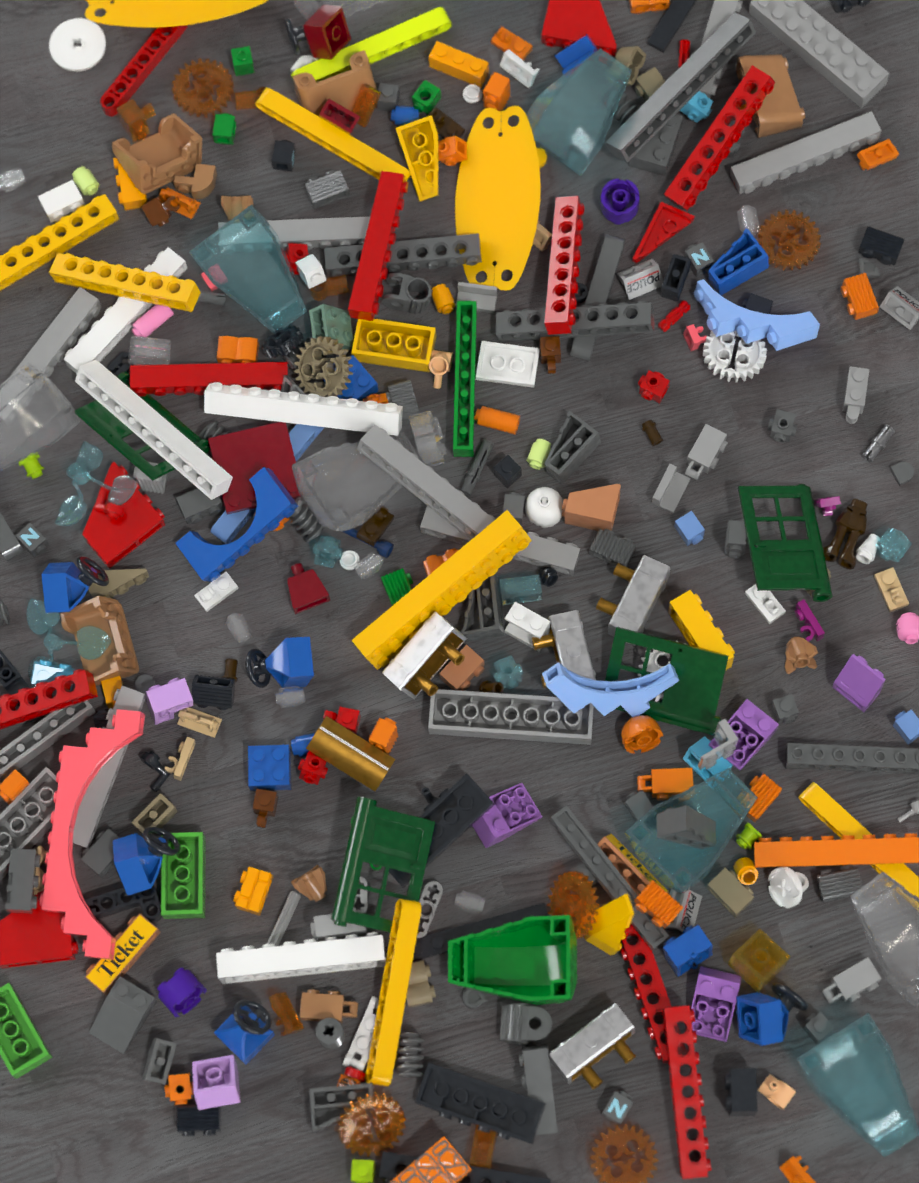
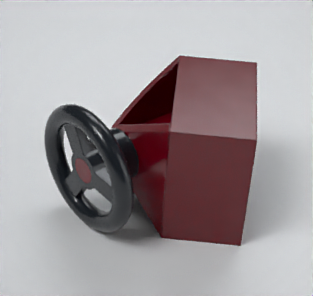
(324, 31)

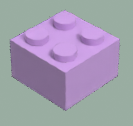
(216, 1082)

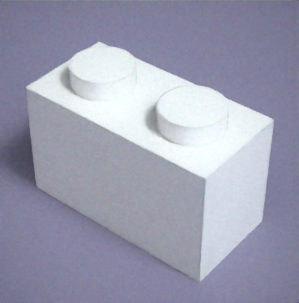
(61, 201)

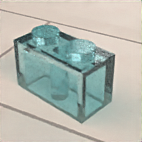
(521, 589)

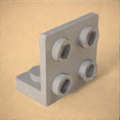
(727, 743)

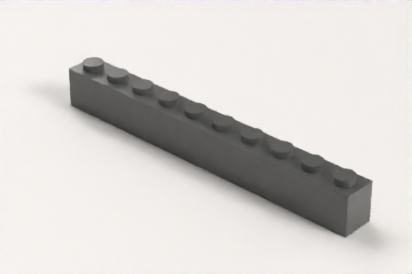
(680, 87)

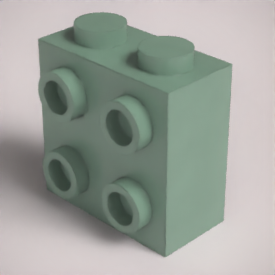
(332, 323)

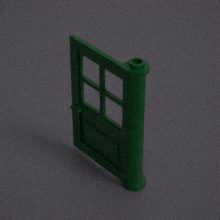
(114, 431)
(786, 562)
(694, 697)
(386, 841)

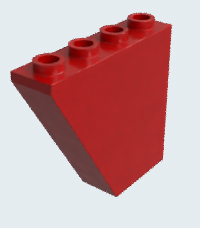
(572, 19)
(117, 538)
(34, 938)

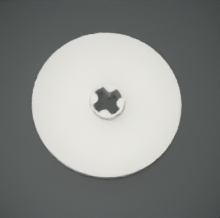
(77, 31)

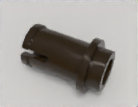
(650, 429)
(231, 669)
(491, 687)

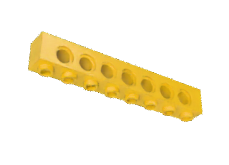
(73, 236)
(125, 282)

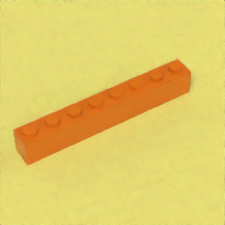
(836, 852)

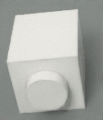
(311, 271)

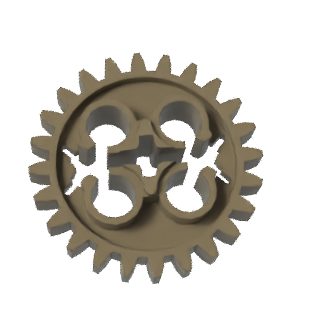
(323, 367)

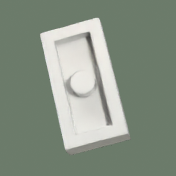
(518, 69)
(216, 591)
(765, 603)

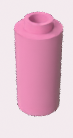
(151, 320)

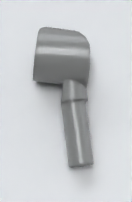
(915, 810)

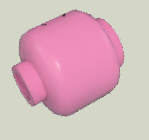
(908, 628)

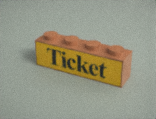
(628, 866)
(128, 949)

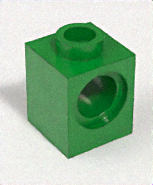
(242, 61)
(426, 90)
(224, 129)

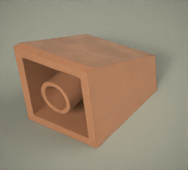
(592, 507)

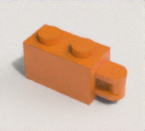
(666, 782)

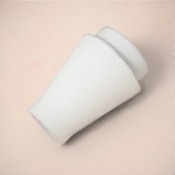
(867, 551)

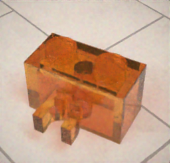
(135, 119)

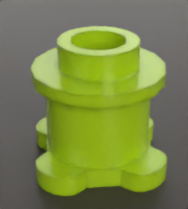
(32, 466)
(748, 836)

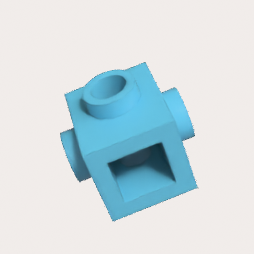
(697, 107)

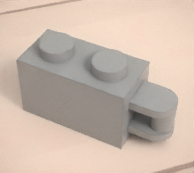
(855, 393)
(705, 451)
(853, 982)

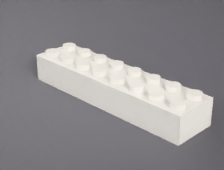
(301, 959)

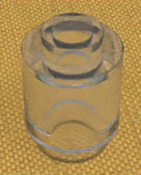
(12, 179)
(748, 219)
(369, 566)
(238, 627)
(290, 696)
(469, 902)

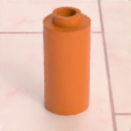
(497, 419)

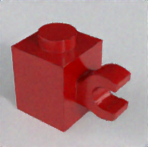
(346, 717)

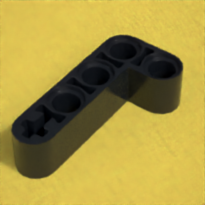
(118, 905)

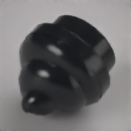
(548, 576)

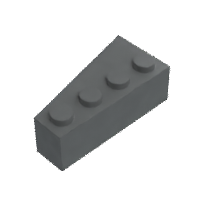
(539, 1083)

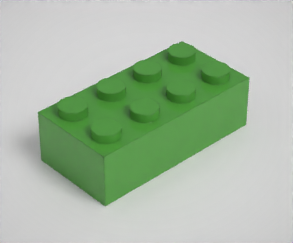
(184, 878)
(19, 1038)

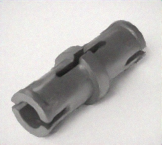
(878, 443)

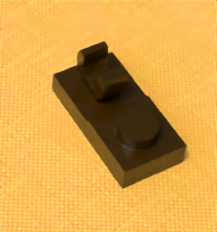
(445, 125)
(375, 526)

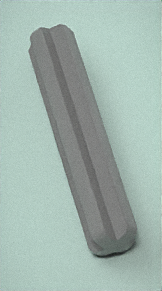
(284, 918)

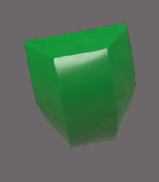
(519, 960)

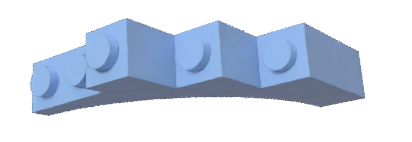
(727, 317)
(605, 695)

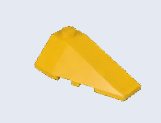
(420, 149)
(611, 924)

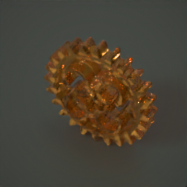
(192, 99)
(778, 227)
(576, 904)
(352, 1128)
(619, 1139)

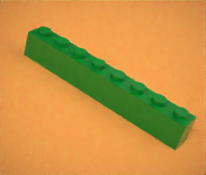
(465, 379)

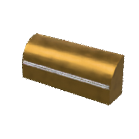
(350, 753)

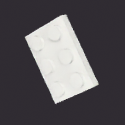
(507, 364)

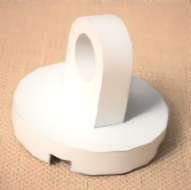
(787, 886)

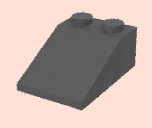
(122, 1015)

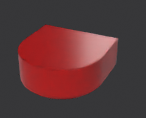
(356, 1074)

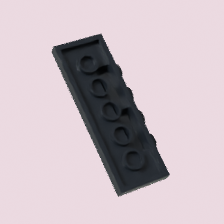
(453, 815)
(480, 1104)

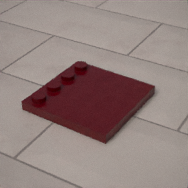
(246, 453)

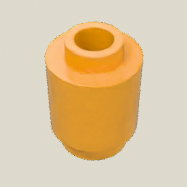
(443, 299)
(746, 871)

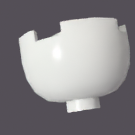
(544, 507)

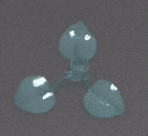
(88, 460)
(91, 640)

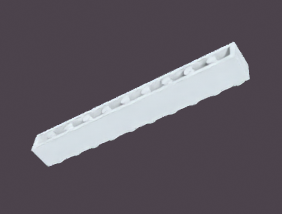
(302, 408)
(153, 429)

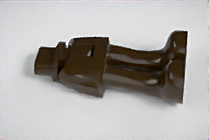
(853, 522)

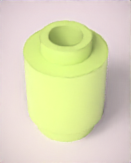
(85, 181)
(539, 454)

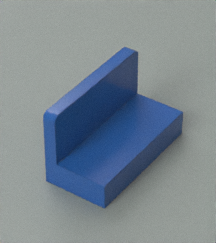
(576, 53)

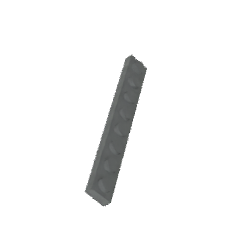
(605, 873)

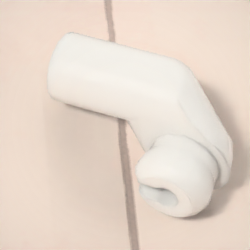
(302, 61)

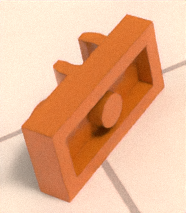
(506, 40)
(877, 154)
(795, 1172)

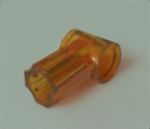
(247, 99)
(331, 287)

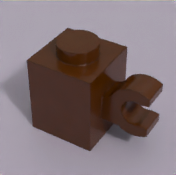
(158, 210)
(550, 352)
(264, 805)

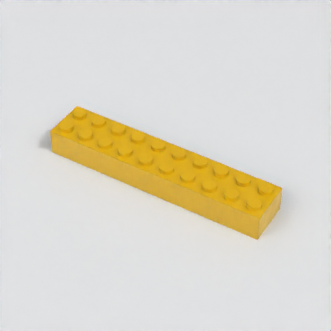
(442, 589)

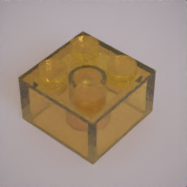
(759, 960)

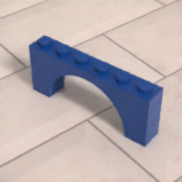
(273, 505)

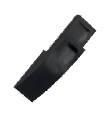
(11, 679)

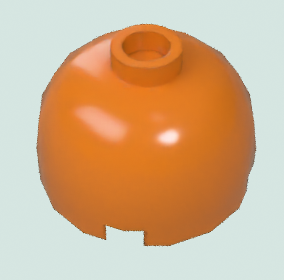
(641, 733)

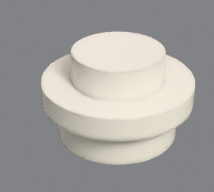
(472, 93)
(349, 560)

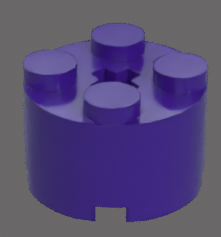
(619, 201)
(181, 992)

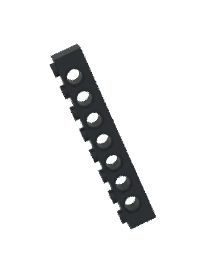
(391, 1161)

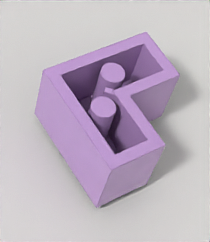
(168, 699)

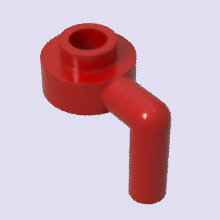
(113, 510)

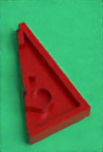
(664, 225)

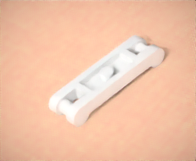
(363, 1038)

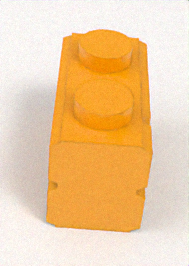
(253, 890)

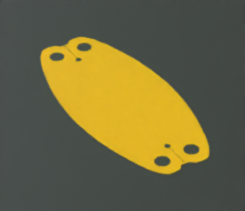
(165, 12)
(499, 195)

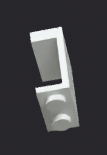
(526, 624)

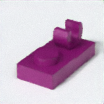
(827, 504)
(811, 624)

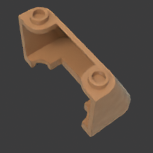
(339, 88)
(780, 107)
(161, 156)
(108, 616)

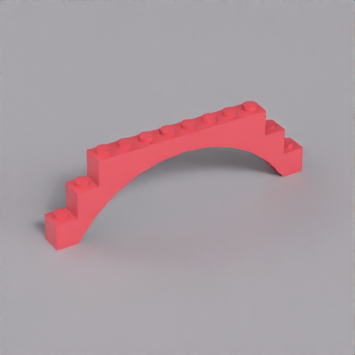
(76, 773)

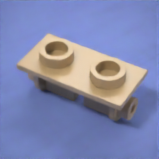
(199, 721)

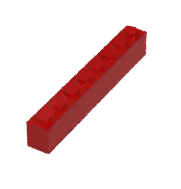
(377, 246)
(196, 377)

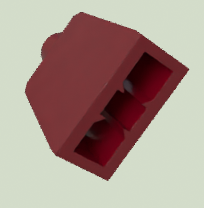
(339, 117)
(306, 589)

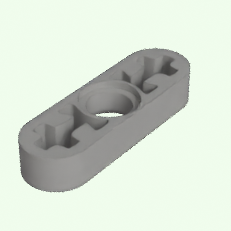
(437, 897)

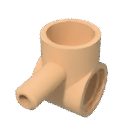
(439, 365)
(777, 1091)

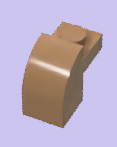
(201, 184)

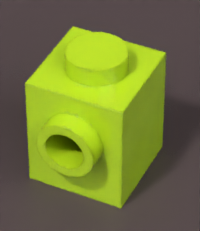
(363, 1171)

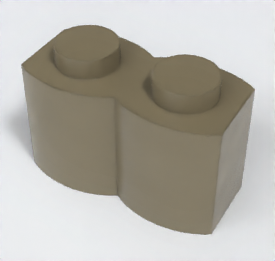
(633, 58)
(418, 990)

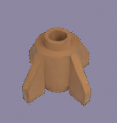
(235, 205)
(799, 654)
(312, 884)

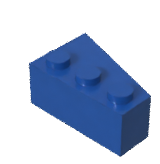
(739, 264)

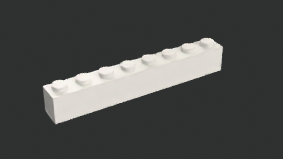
(119, 319)

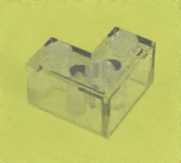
(427, 438)

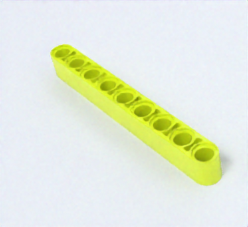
(381, 44)

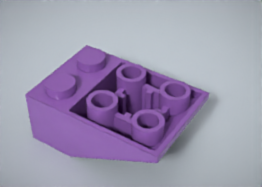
(859, 682)
(753, 732)
(510, 814)
(714, 1003)

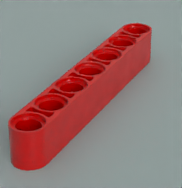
(142, 71)

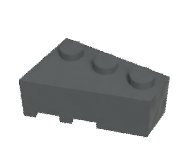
(484, 612)
(686, 827)

